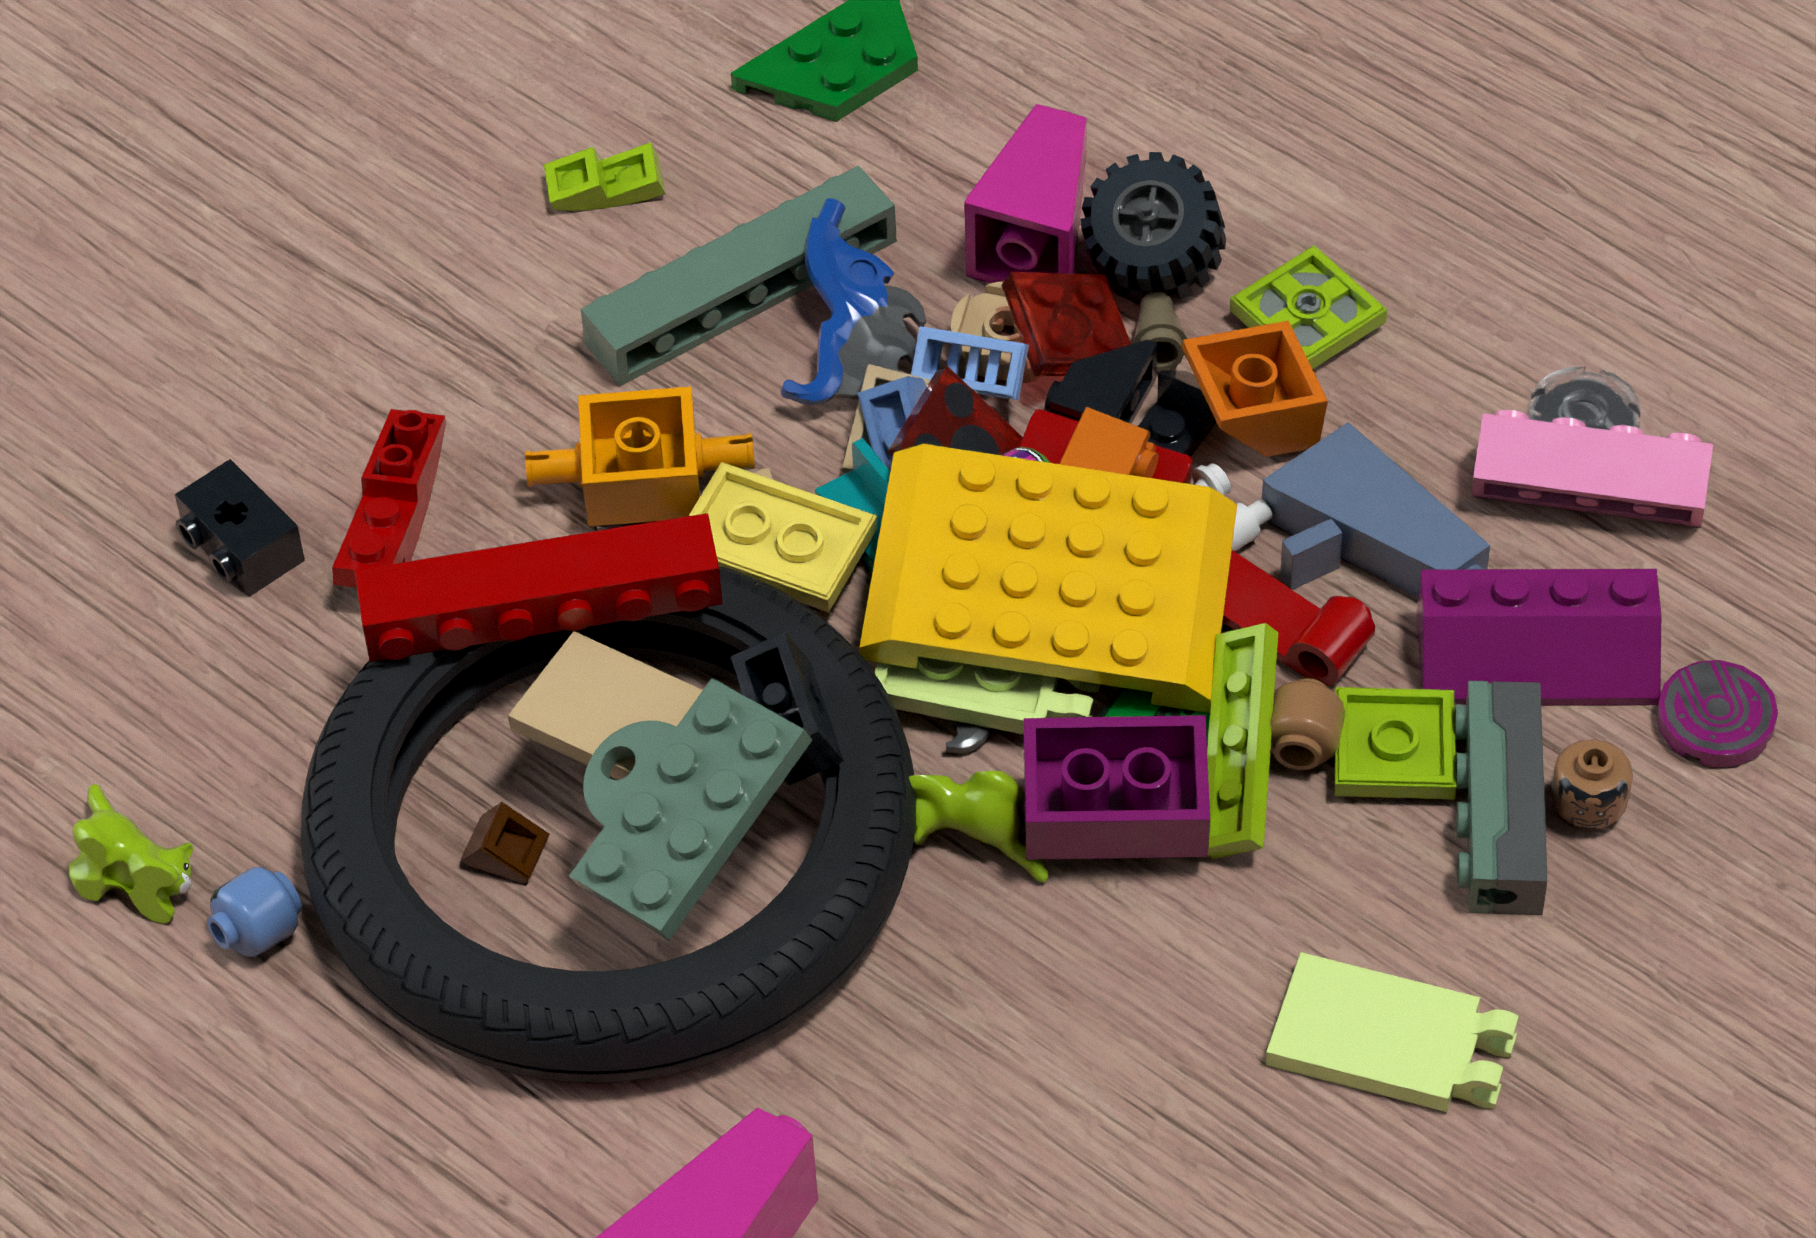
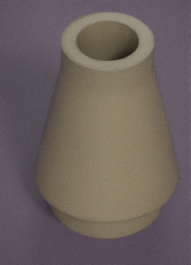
(1161, 325)

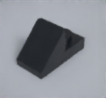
(1180, 415)

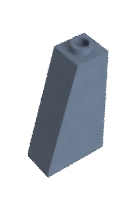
(1384, 513)

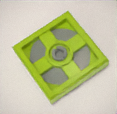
(1317, 300)

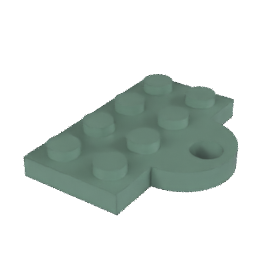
(681, 803)

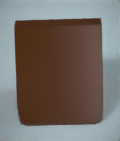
(505, 844)

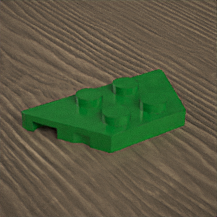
(836, 60)

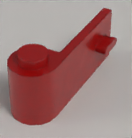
(1310, 639)

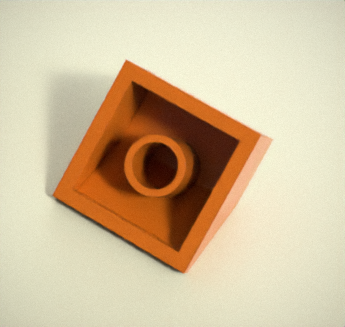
(1260, 387)

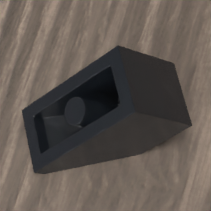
(1106, 382)

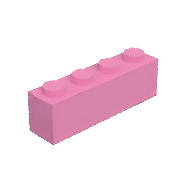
(1592, 468)

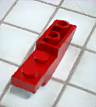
(394, 494)

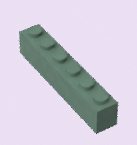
(728, 278)

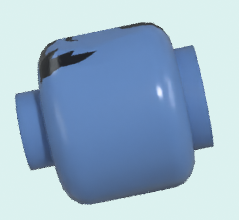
(254, 911)

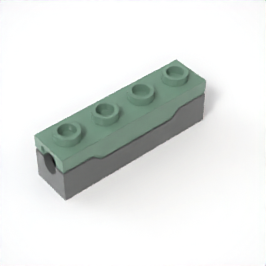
(1503, 798)

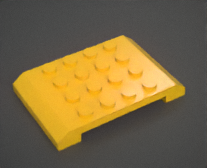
(1050, 572)

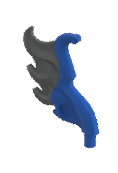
(864, 313)

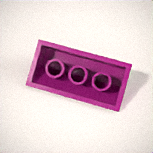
(1572, 630)

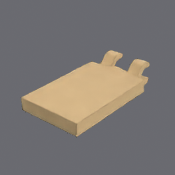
(593, 693)

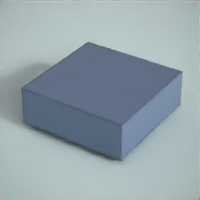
(1311, 554)

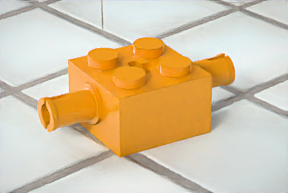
(638, 456)

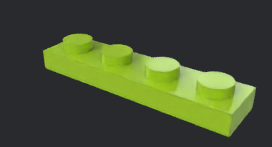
(1240, 738)

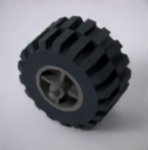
(1153, 227)

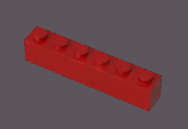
(538, 587)

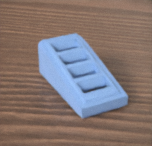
(929, 352)

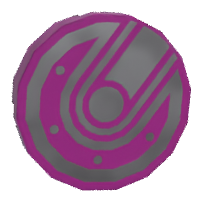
(1717, 713)

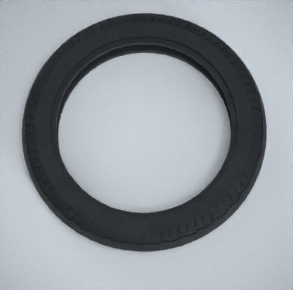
(622, 1020)

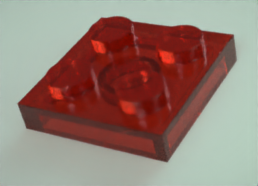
(1063, 318)

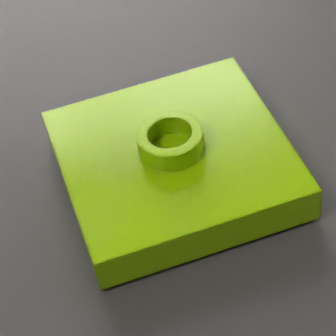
(1396, 744)

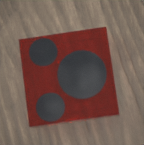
(955, 418)

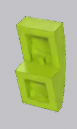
(590, 183)

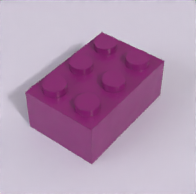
(1116, 787)

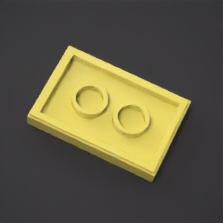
(784, 534)

